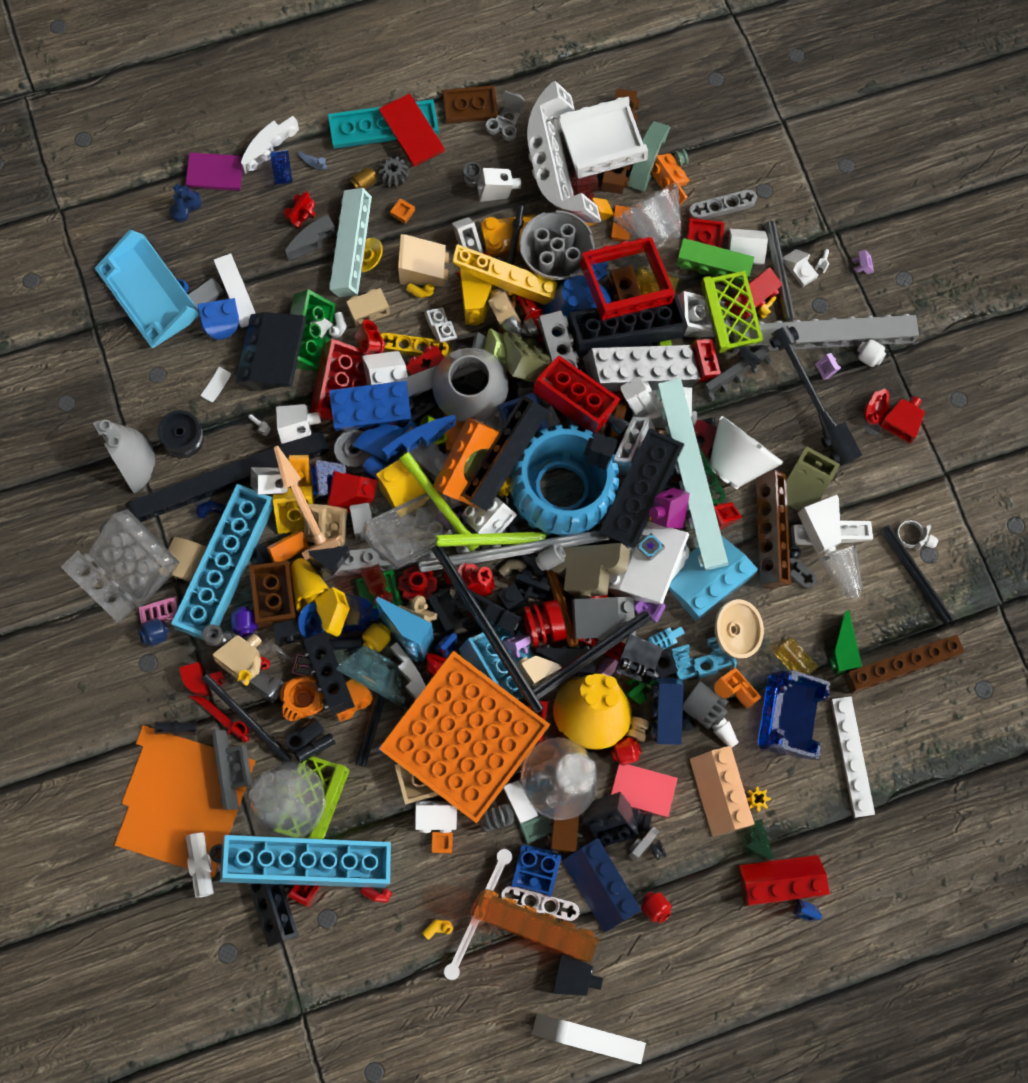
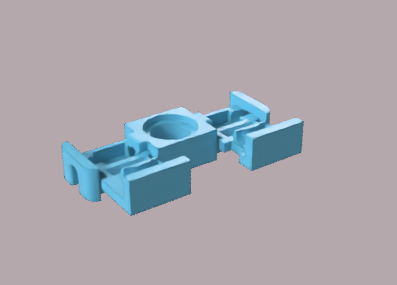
(687, 667)

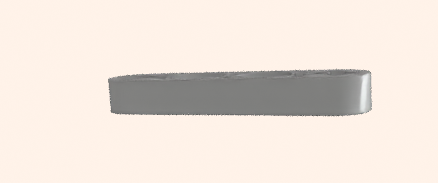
(723, 207)

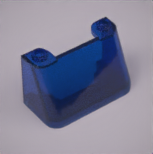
(791, 714)

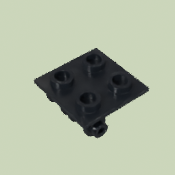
(639, 659)

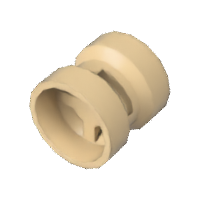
(638, 729)

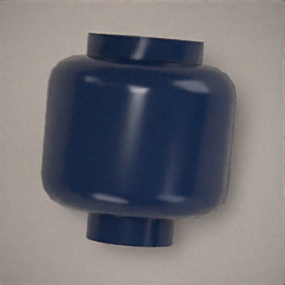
(153, 632)

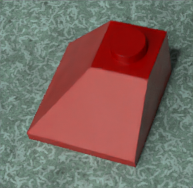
(350, 490)

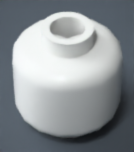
(871, 353)

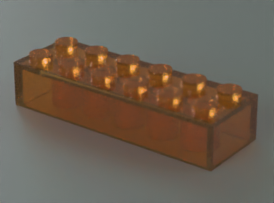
(532, 926)

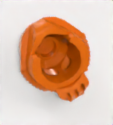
(301, 698)

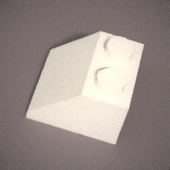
(384, 368)

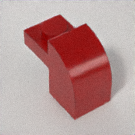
(192, 678)

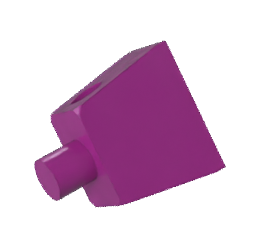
(670, 508)

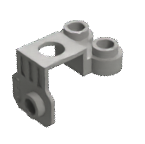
(512, 105)

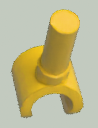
(764, 310)

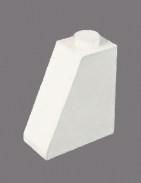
(822, 524)

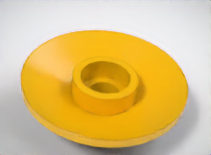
(372, 254)

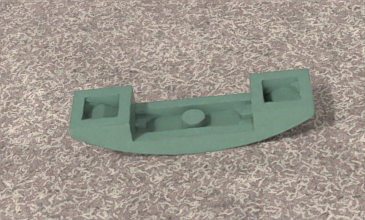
(641, 171)

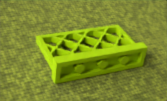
(717, 318)
(332, 794)

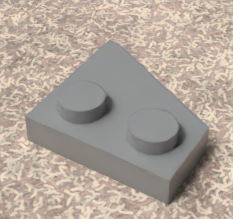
(640, 845)

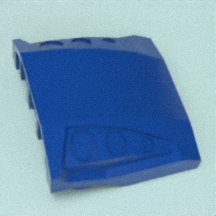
(536, 870)

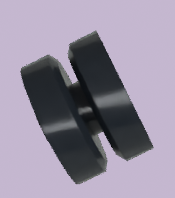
(181, 434)

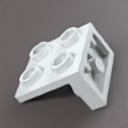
(491, 521)

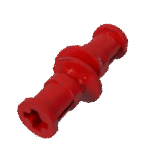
(531, 310)
(471, 575)

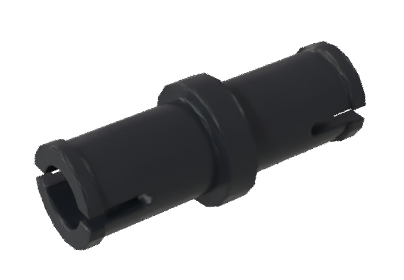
(175, 728)
(315, 748)

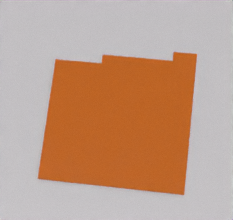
(172, 797)

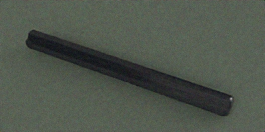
(916, 574)

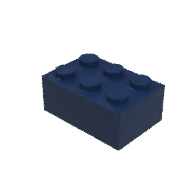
(667, 711)

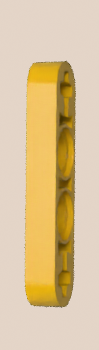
(413, 343)

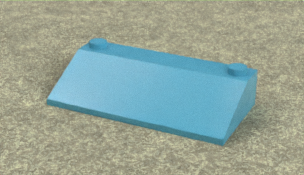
(146, 289)

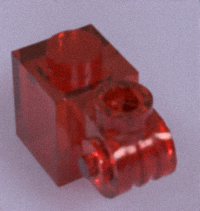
(584, 185)
(376, 583)

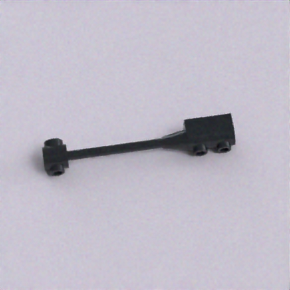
(835, 436)

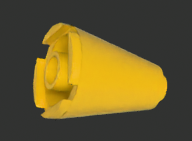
(306, 583)

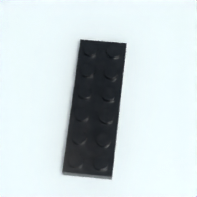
(642, 483)

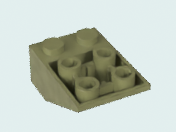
(524, 357)
(809, 479)

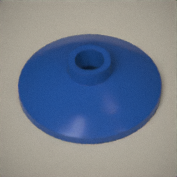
(305, 616)

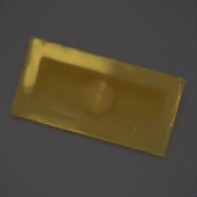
(795, 657)

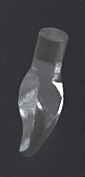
(270, 645)

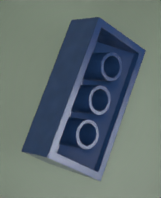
(601, 885)

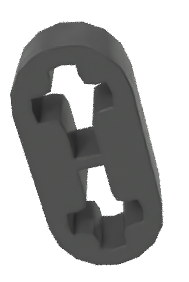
(804, 571)

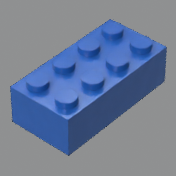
(370, 405)

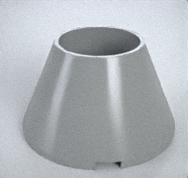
(474, 406)

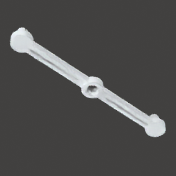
(452, 971)

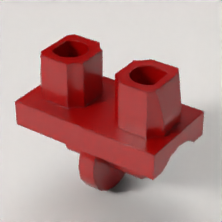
(301, 211)

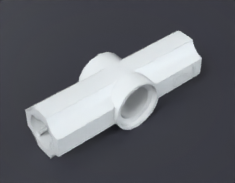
(199, 865)

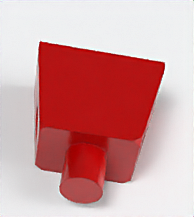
(905, 419)

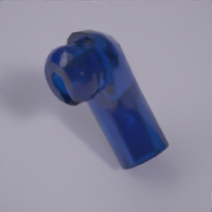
(202, 509)

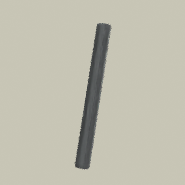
(779, 270)

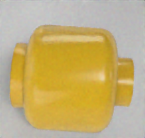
(376, 637)

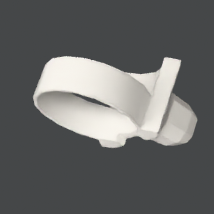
(929, 541)

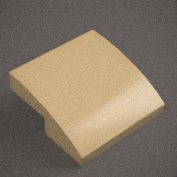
(330, 521)
(189, 556)

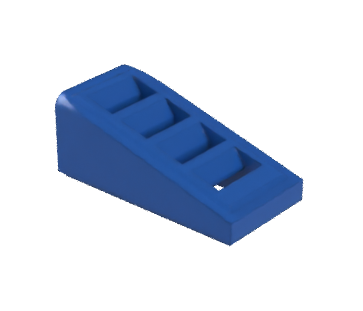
(446, 645)
(807, 911)

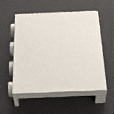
(602, 137)

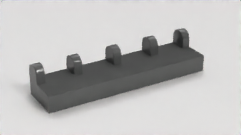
(734, 373)

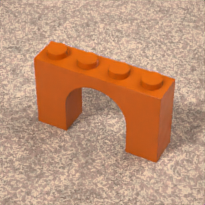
(471, 438)

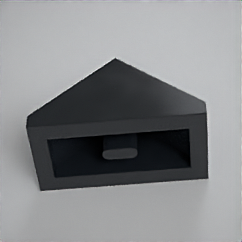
(330, 559)

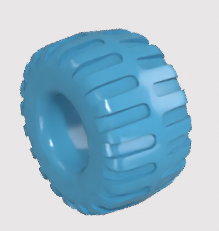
(565, 450)

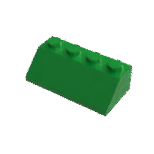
(312, 305)

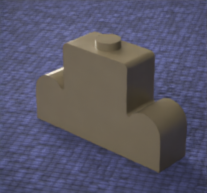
(589, 568)

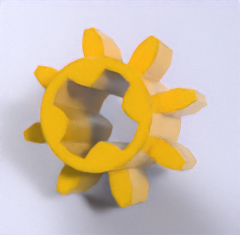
(763, 800)

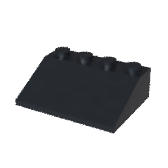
(270, 351)

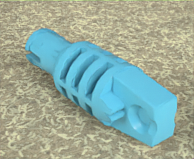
(666, 637)

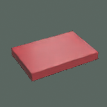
(645, 789)

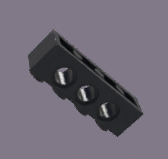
(341, 699)
(273, 913)

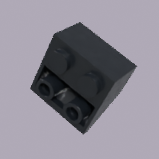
(611, 819)

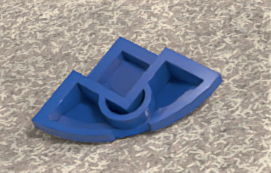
(375, 439)

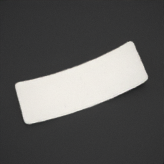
(216, 384)

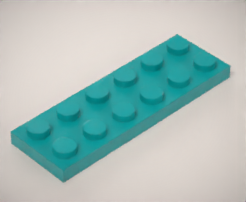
(368, 125)

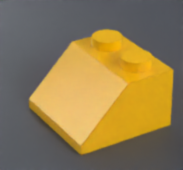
(287, 511)

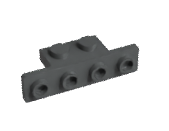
(232, 768)

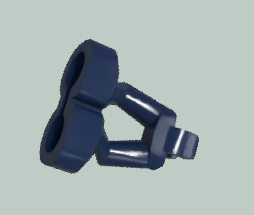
(184, 202)

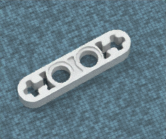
(540, 901)

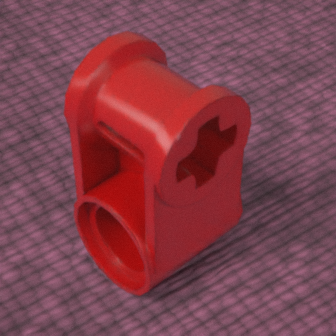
(369, 337)

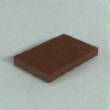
(469, 104)

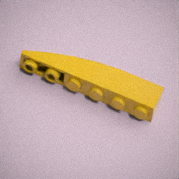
(505, 275)

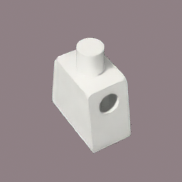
(496, 184)
(295, 422)
(267, 480)

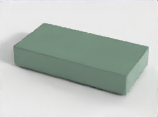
(536, 829)

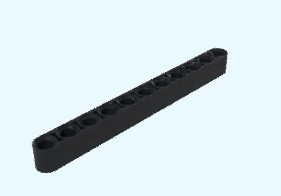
(220, 479)

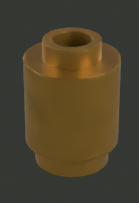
(363, 178)

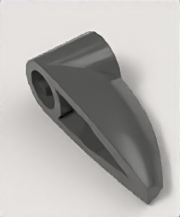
(267, 686)

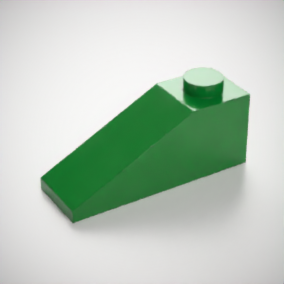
(845, 651)

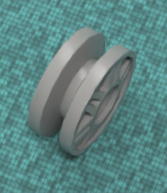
(342, 450)

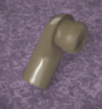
(511, 565)

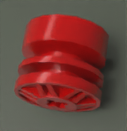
(544, 623)

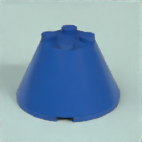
(572, 296)

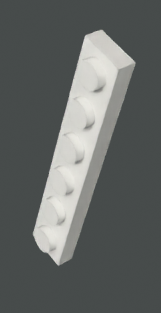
(852, 757)

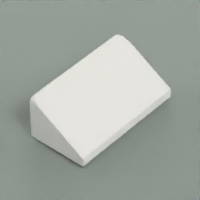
(519, 802)

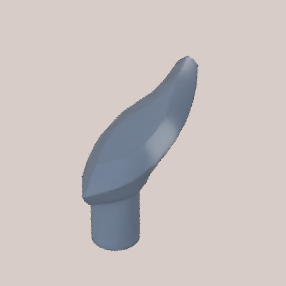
(313, 161)

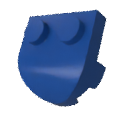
(219, 318)

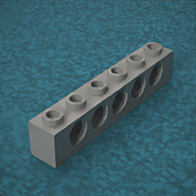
(552, 322)
(365, 558)

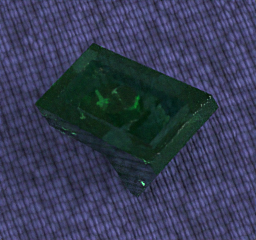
(762, 846)

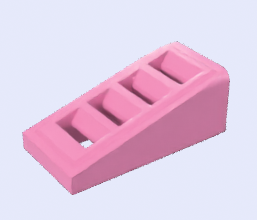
(173, 602)

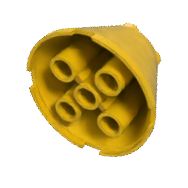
(592, 711)

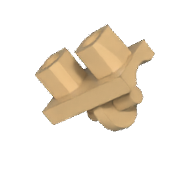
(418, 607)

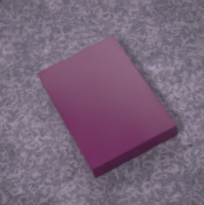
(214, 171)

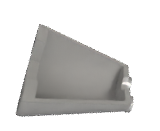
(129, 451)

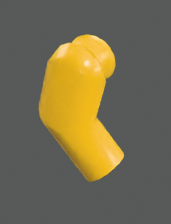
(423, 292)

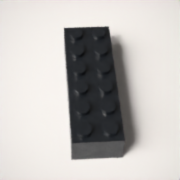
(628, 330)

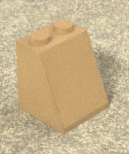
(422, 262)

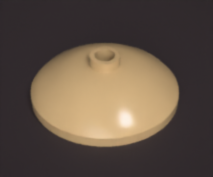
(745, 626)

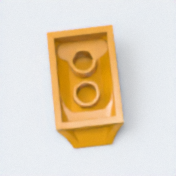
(498, 234)

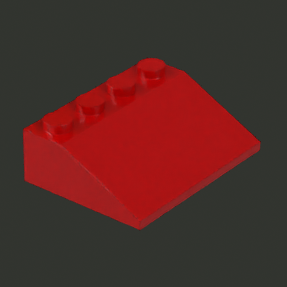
(339, 368)

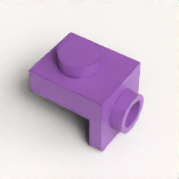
(654, 609)

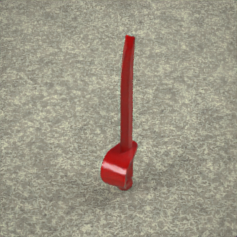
(232, 727)

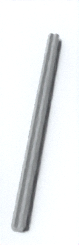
(515, 550)

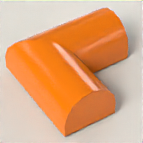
(736, 684)

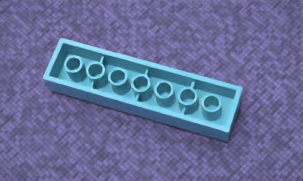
(224, 561)
(305, 861)

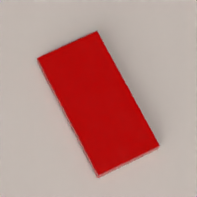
(411, 130)

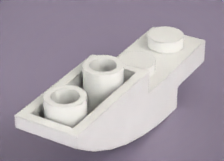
(263, 143)

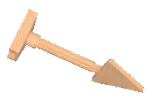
(289, 478)

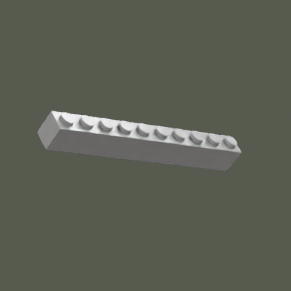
(837, 332)

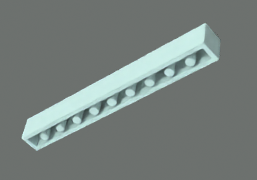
(693, 475)

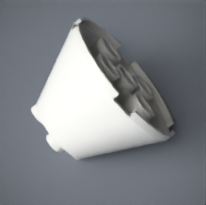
(738, 456)

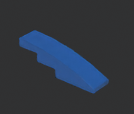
(425, 434)

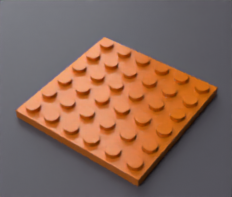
(464, 736)

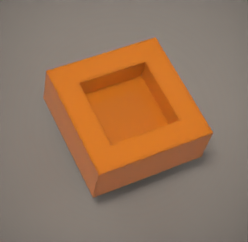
(402, 211)
(442, 842)

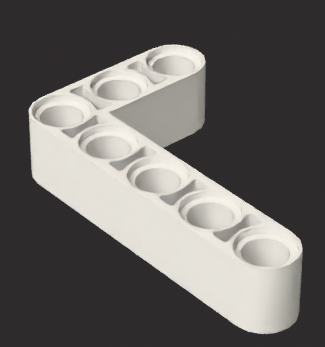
(588, 1038)

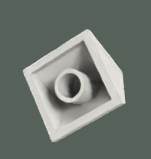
(749, 243)

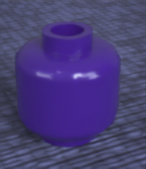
(243, 622)

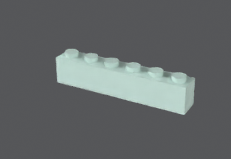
(350, 243)

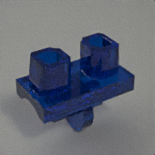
(281, 167)

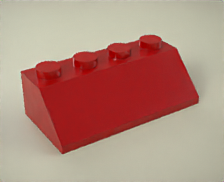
(575, 394)
(783, 880)

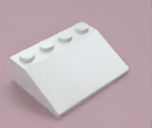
(650, 579)

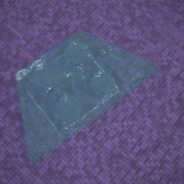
(375, 673)

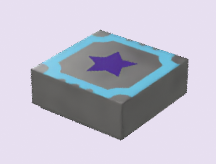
(650, 546)

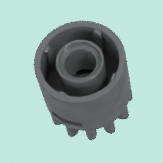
(705, 705)

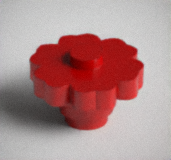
(417, 583)

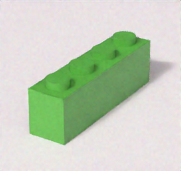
(713, 260)

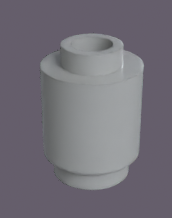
(550, 557)

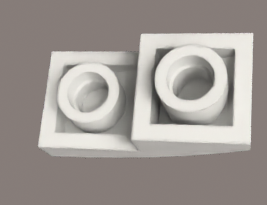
(440, 326)

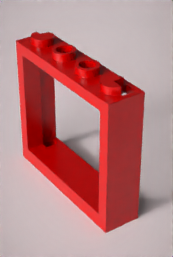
(633, 304)

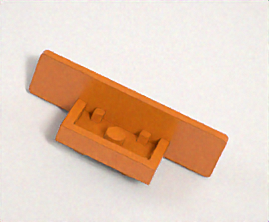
(667, 172)

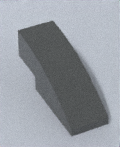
(310, 238)

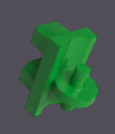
(635, 692)

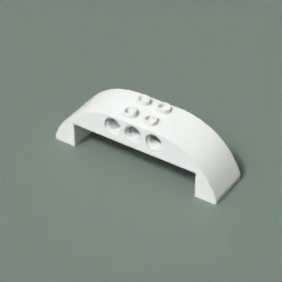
(548, 154)

